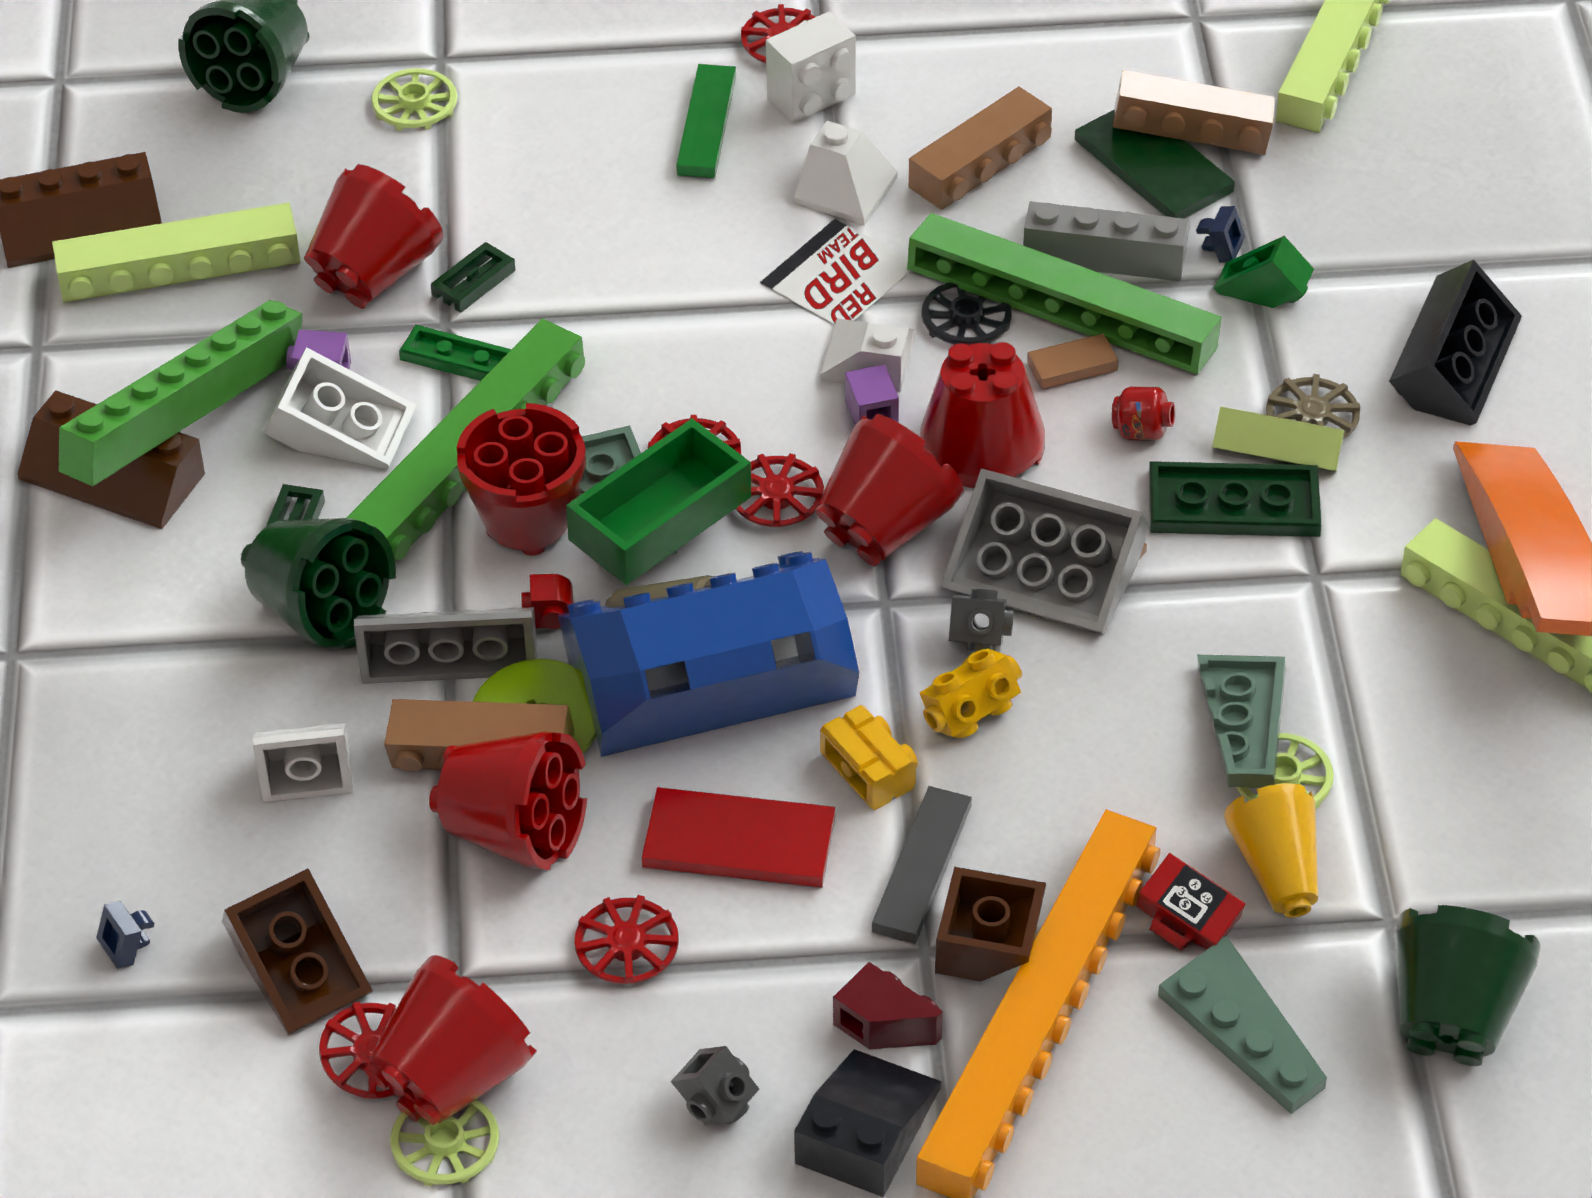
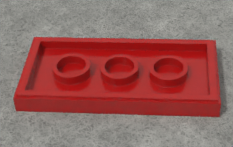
(739, 837)

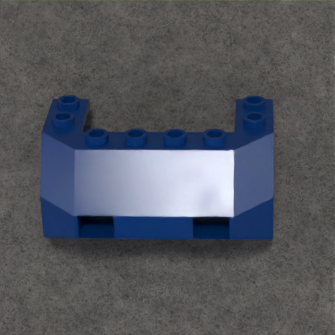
(726, 651)

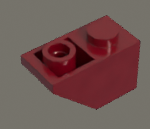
(885, 1012)

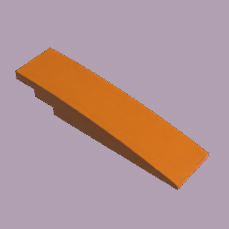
(1531, 535)

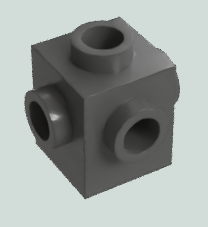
(963, 624)
(715, 1086)

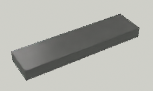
(921, 865)

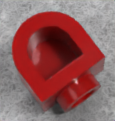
(549, 597)

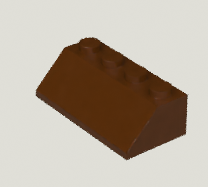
(74, 204)
(142, 490)

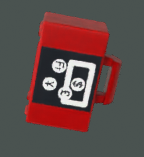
(1188, 904)

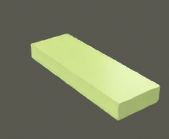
(1278, 438)

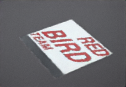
(838, 273)

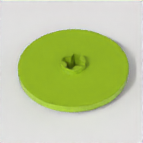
(543, 683)

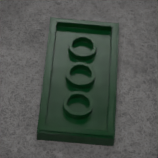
(1157, 167)
(1234, 499)

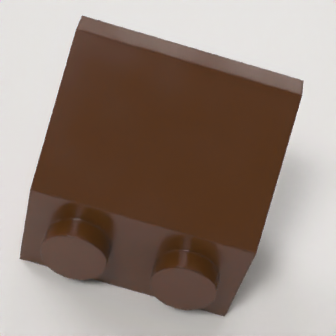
(987, 924)

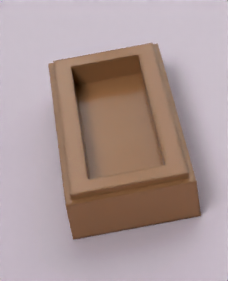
(1072, 361)

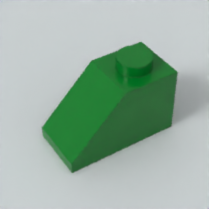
(1266, 275)

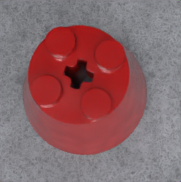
(369, 236)
(983, 413)
(522, 473)
(885, 489)
(514, 796)
(447, 1043)

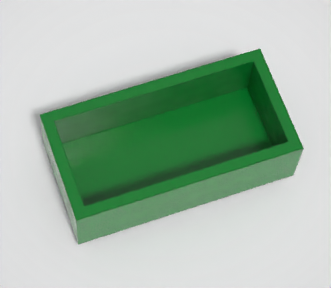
(659, 501)

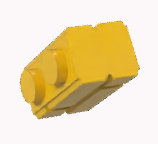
(869, 756)

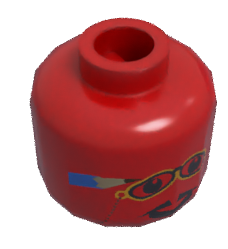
(1142, 413)

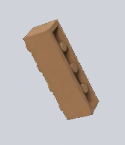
(1194, 112)
(980, 148)
(424, 728)

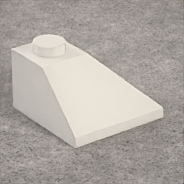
(844, 174)
(867, 345)

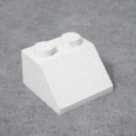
(303, 762)

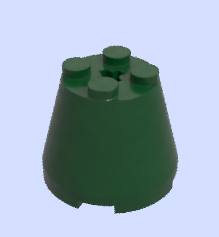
(243, 50)
(320, 575)
(1459, 980)

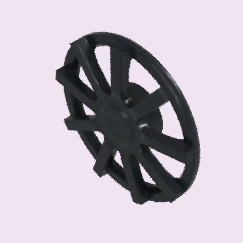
(965, 313)

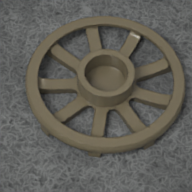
(1314, 408)

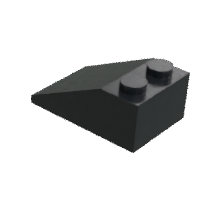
(863, 1121)

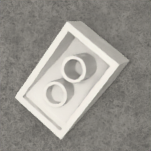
(338, 414)

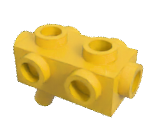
(971, 692)

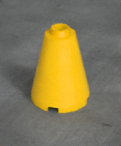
(1279, 844)

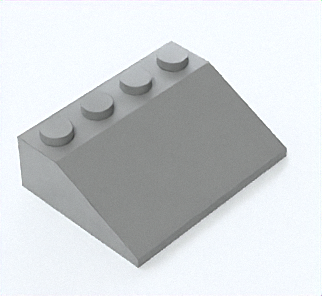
(1046, 550)

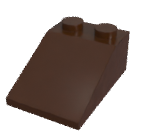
(296, 951)

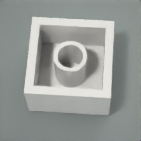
(811, 67)

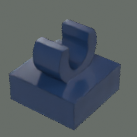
(1224, 232)
(123, 933)

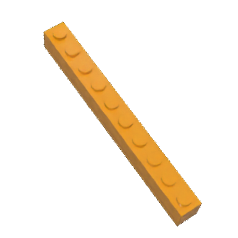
(1037, 1009)

